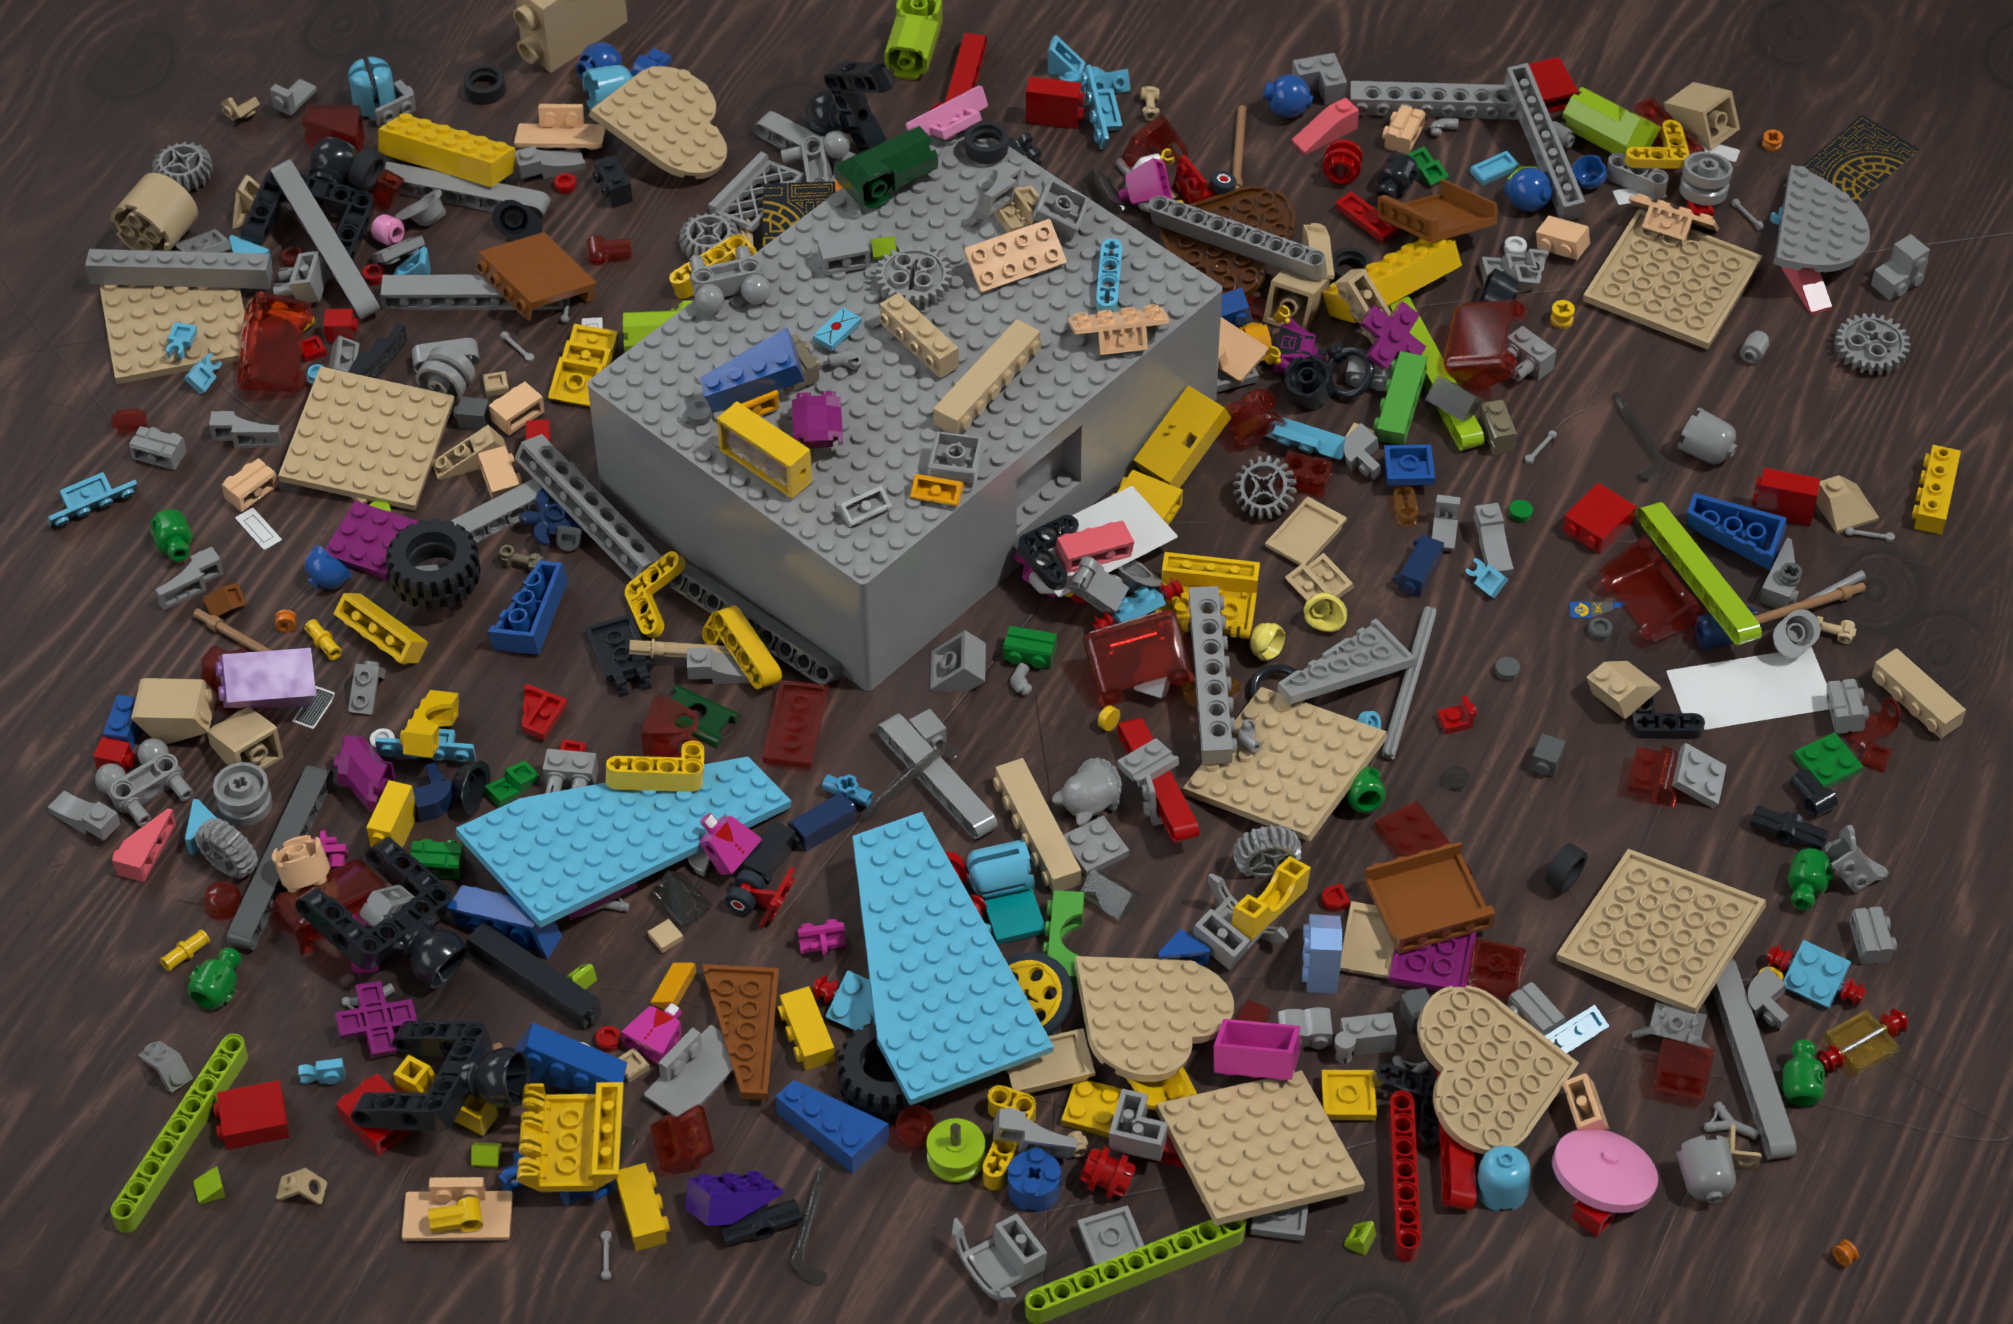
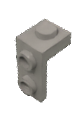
(290, 100)
(402, 104)
(1446, 520)
(365, 687)
(1150, 806)
(168, 1065)

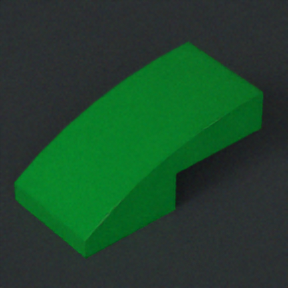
(1429, 170)
(514, 783)

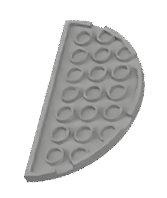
(1819, 225)

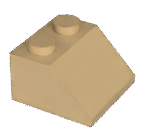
(1621, 686)

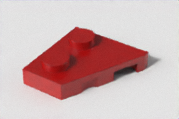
(541, 711)

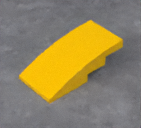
(583, 357)

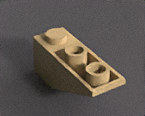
(464, 456)

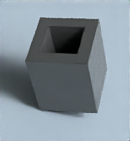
(472, 413)
(1548, 755)
(1411, 1006)

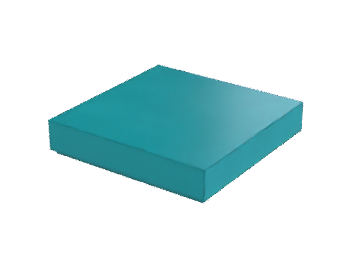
(1014, 916)

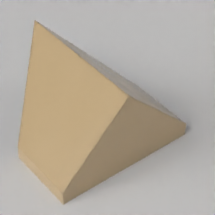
(244, 199)

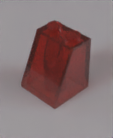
(334, 121)

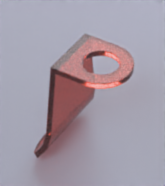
(1877, 725)

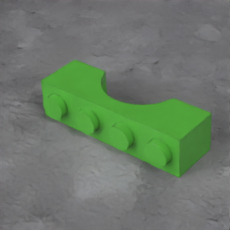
(1066, 915)

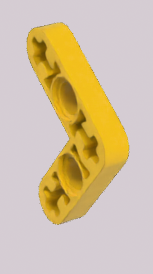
(1644, 156)
(646, 589)

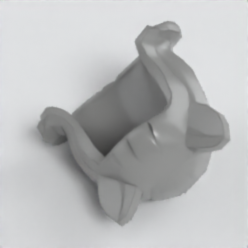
(1090, 790)

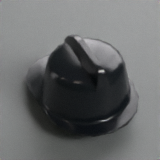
(516, 220)
(470, 784)

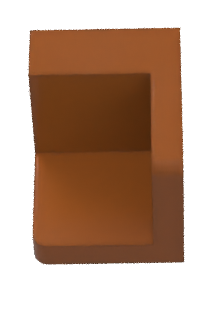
(224, 599)

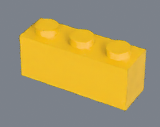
(806, 1028)
(642, 1206)

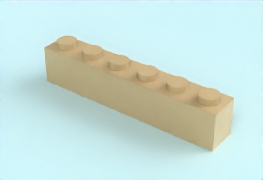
(987, 378)
(1037, 826)

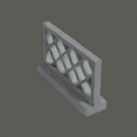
(744, 186)

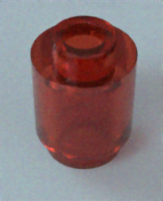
(129, 419)

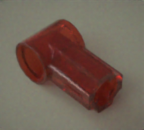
(601, 250)

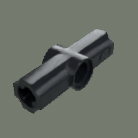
(1789, 828)
(761, 1223)

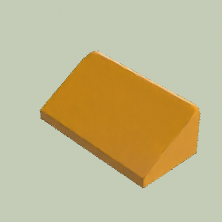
(764, 403)
(937, 490)
(674, 985)

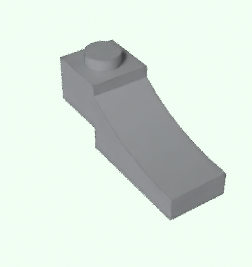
(548, 163)
(1002, 189)
(244, 433)
(1493, 538)
(191, 581)
(708, 664)
(84, 815)
(1016, 1127)

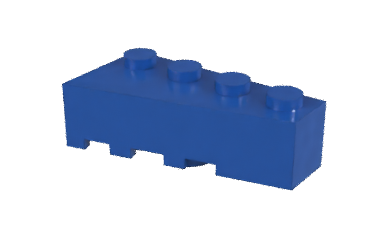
(754, 373)
(1738, 528)
(532, 610)
(504, 914)
(566, 1062)
(832, 1125)

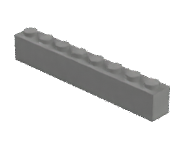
(179, 268)
(445, 293)

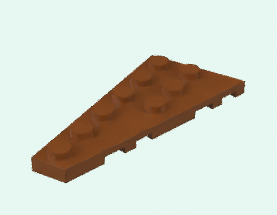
(746, 1013)

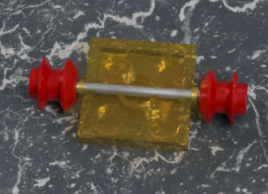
(1862, 1041)

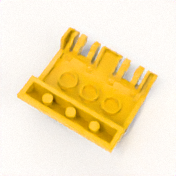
(1235, 581)
(570, 1138)

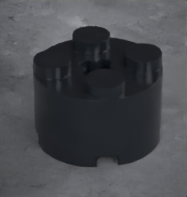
(1309, 382)

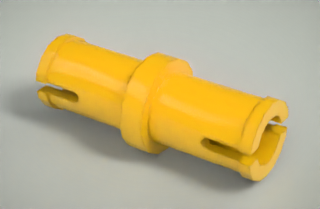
(323, 639)
(184, 950)

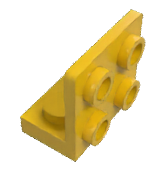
(1165, 1090)

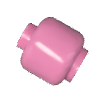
(387, 230)

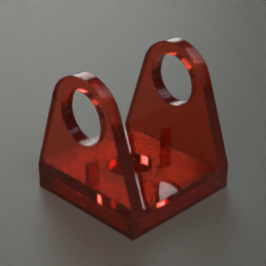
(1156, 133)
(659, 732)

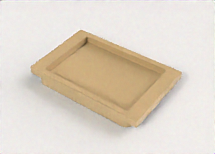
(1306, 532)
(1366, 943)
(1065, 1065)

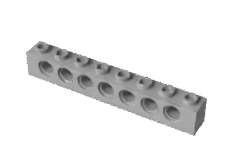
(1434, 99)
(1544, 141)
(586, 506)
(1213, 748)

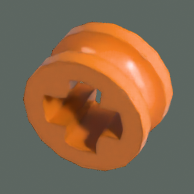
(1772, 140)
(285, 621)
(1845, 1253)

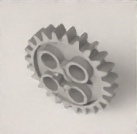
(930, 279)
(1872, 344)

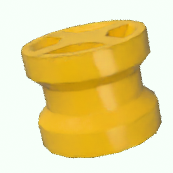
(1562, 314)

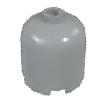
(1708, 438)
(1707, 1168)

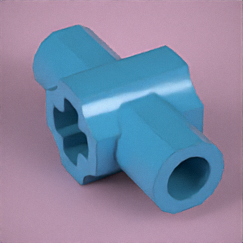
(849, 788)

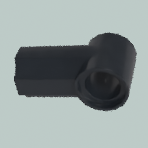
(1815, 797)

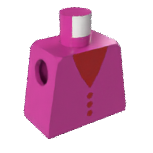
(727, 842)
(654, 1032)

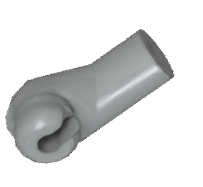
(1443, 123)
(846, 358)
(1019, 681)
(1247, 736)

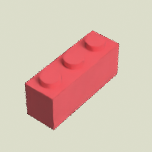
(1101, 543)

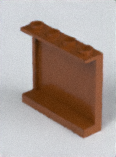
(1440, 215)
(534, 273)
(1427, 898)

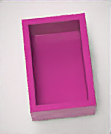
(1257, 1049)

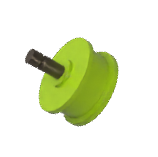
(955, 1150)

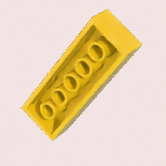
(446, 150)
(1401, 273)

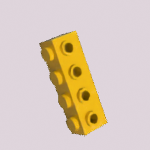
(1936, 489)
(380, 628)

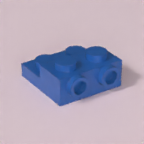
(1409, 465)

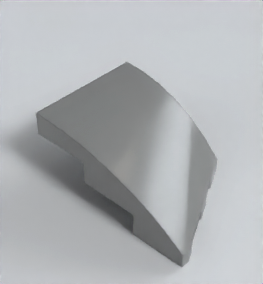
(1524, 267)

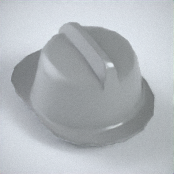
(425, 211)
(1137, 575)
(1796, 633)

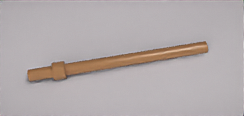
(1239, 143)
(1842, 593)
(216, 624)

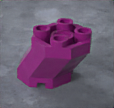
(817, 419)
(362, 770)

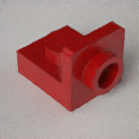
(1457, 717)

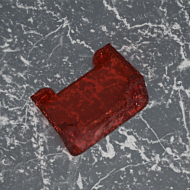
(1478, 341)
(272, 343)
(1650, 591)
(1137, 654)
(347, 884)

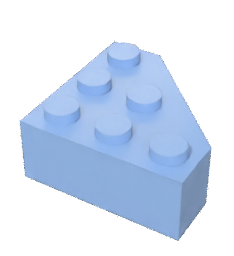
(1322, 953)

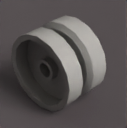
(1705, 178)
(446, 372)
(242, 794)

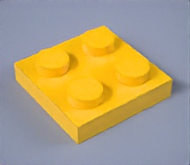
(1348, 1094)
(1091, 1107)

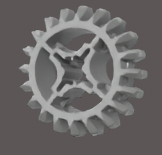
(185, 164)
(709, 233)
(1271, 479)
(226, 848)
(1265, 850)

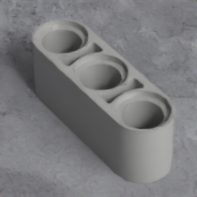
(1646, 181)
(466, 346)

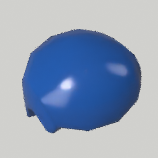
(1589, 172)

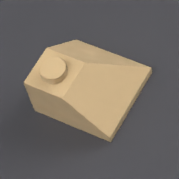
(1844, 504)

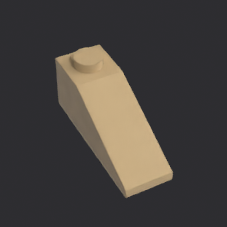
(1317, 237)

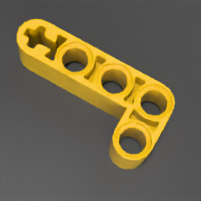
(718, 254)
(744, 644)
(658, 772)
(1015, 1099)

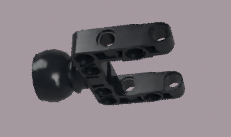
(844, 103)
(326, 180)
(432, 952)
(468, 1070)

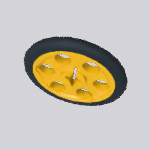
(1053, 977)

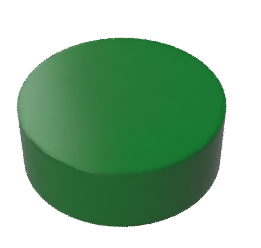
(1520, 511)

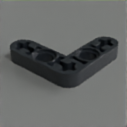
(1041, 550)
(1649, 718)
(1422, 1093)

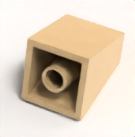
(1705, 113)
(1299, 294)
(174, 708)
(246, 739)

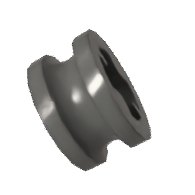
(1789, 579)

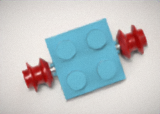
(1141, 603)
(1816, 974)
(851, 1001)

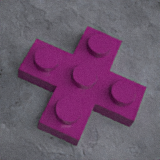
(1391, 333)
(374, 1019)

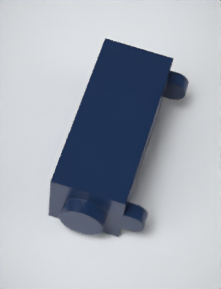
(1420, 565)
(1711, 634)
(824, 821)

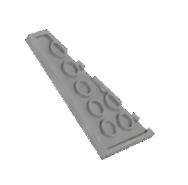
(1351, 661)

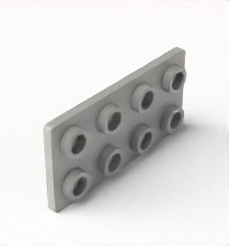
(691, 1071)

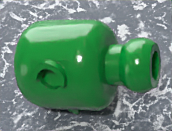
(171, 534)
(1366, 791)
(1809, 877)
(215, 979)
(1803, 1076)

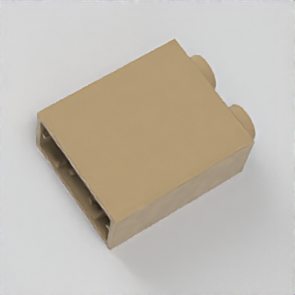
(561, 29)

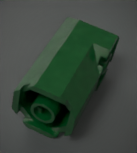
(886, 167)

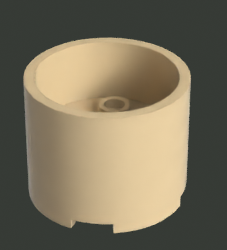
(154, 214)

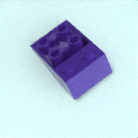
(729, 1196)

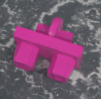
(335, 852)
(821, 937)

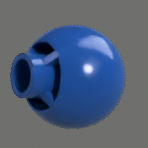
(596, 56)
(1288, 96)
(1528, 189)

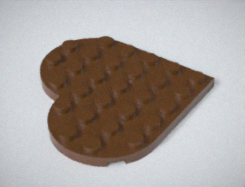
(1246, 205)

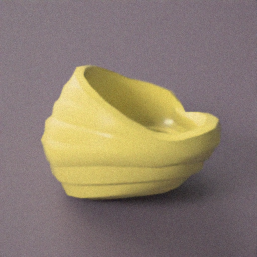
(1325, 612)
(1267, 641)

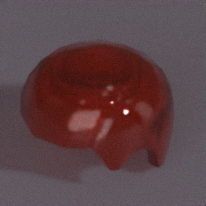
(222, 900)
(914, 1126)

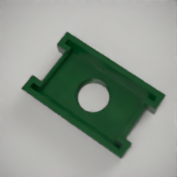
(711, 723)

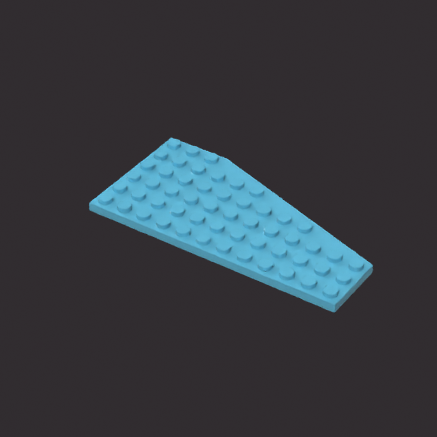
(594, 840)
(935, 974)

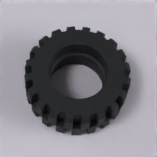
(439, 586)
(870, 1096)

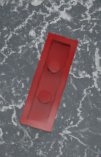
(1365, 217)

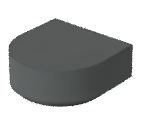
(568, 538)

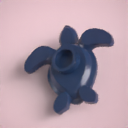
(547, 518)

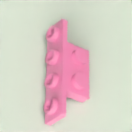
(953, 115)

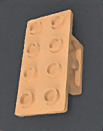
(560, 128)
(1670, 221)
(1015, 255)
(1120, 330)
(1238, 351)
(495, 1208)

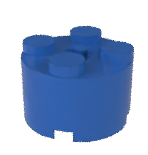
(1034, 1180)

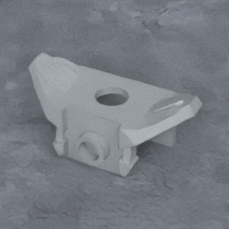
(1852, 863)
(1675, 1024)

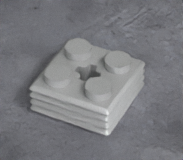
(1062, 207)
(956, 457)

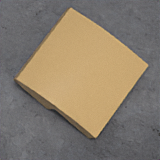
(1019, 211)
(1319, 577)

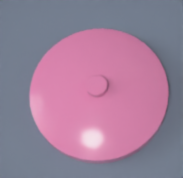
(1605, 1170)

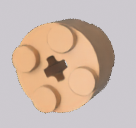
(301, 863)

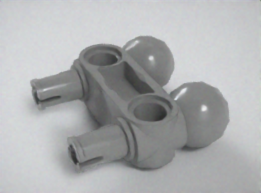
(817, 164)
(727, 279)
(143, 782)

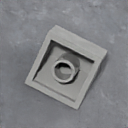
(958, 664)

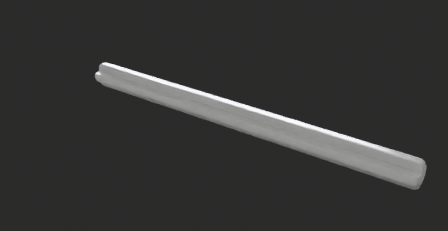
(1408, 684)

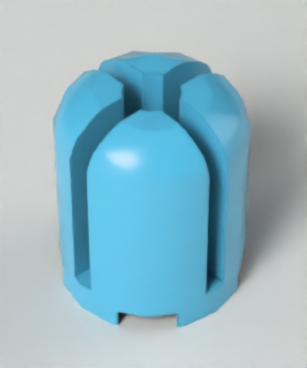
(363, 92)
(1000, 869)

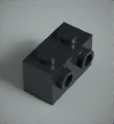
(612, 181)

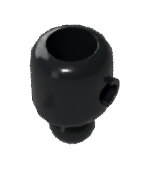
(1397, 175)

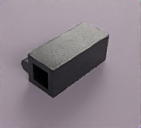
(771, 851)

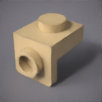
(234, 112)

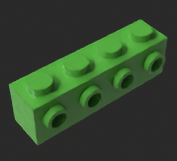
(1401, 398)

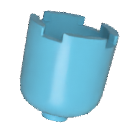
(603, 82)
(1503, 1178)

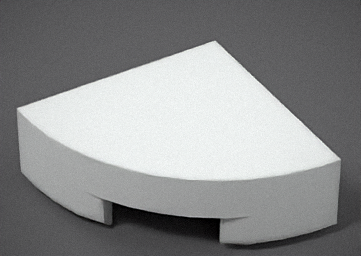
(700, 862)

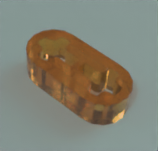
(1410, 505)

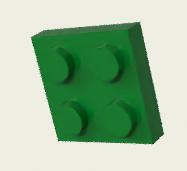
(1828, 760)

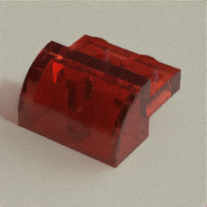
(1654, 774)
(1683, 1069)
(682, 1140)

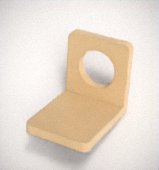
(1736, 1155)
(298, 1183)

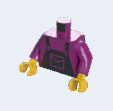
(1291, 342)

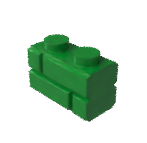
(1030, 647)
(441, 858)

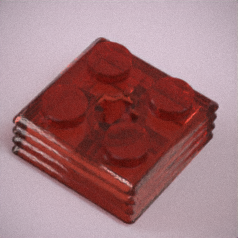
(1492, 955)

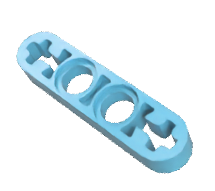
(1109, 275)

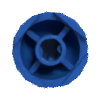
(325, 570)

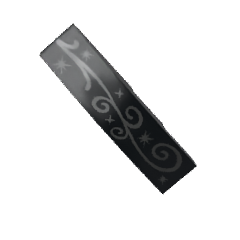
(381, 353)

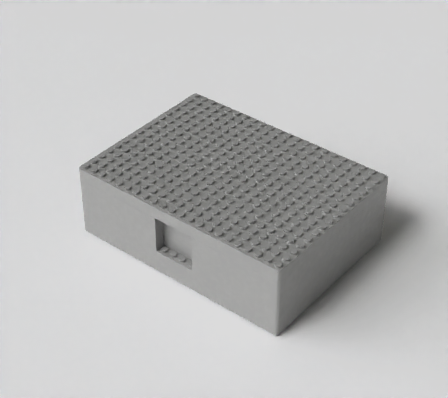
(1049, 437)

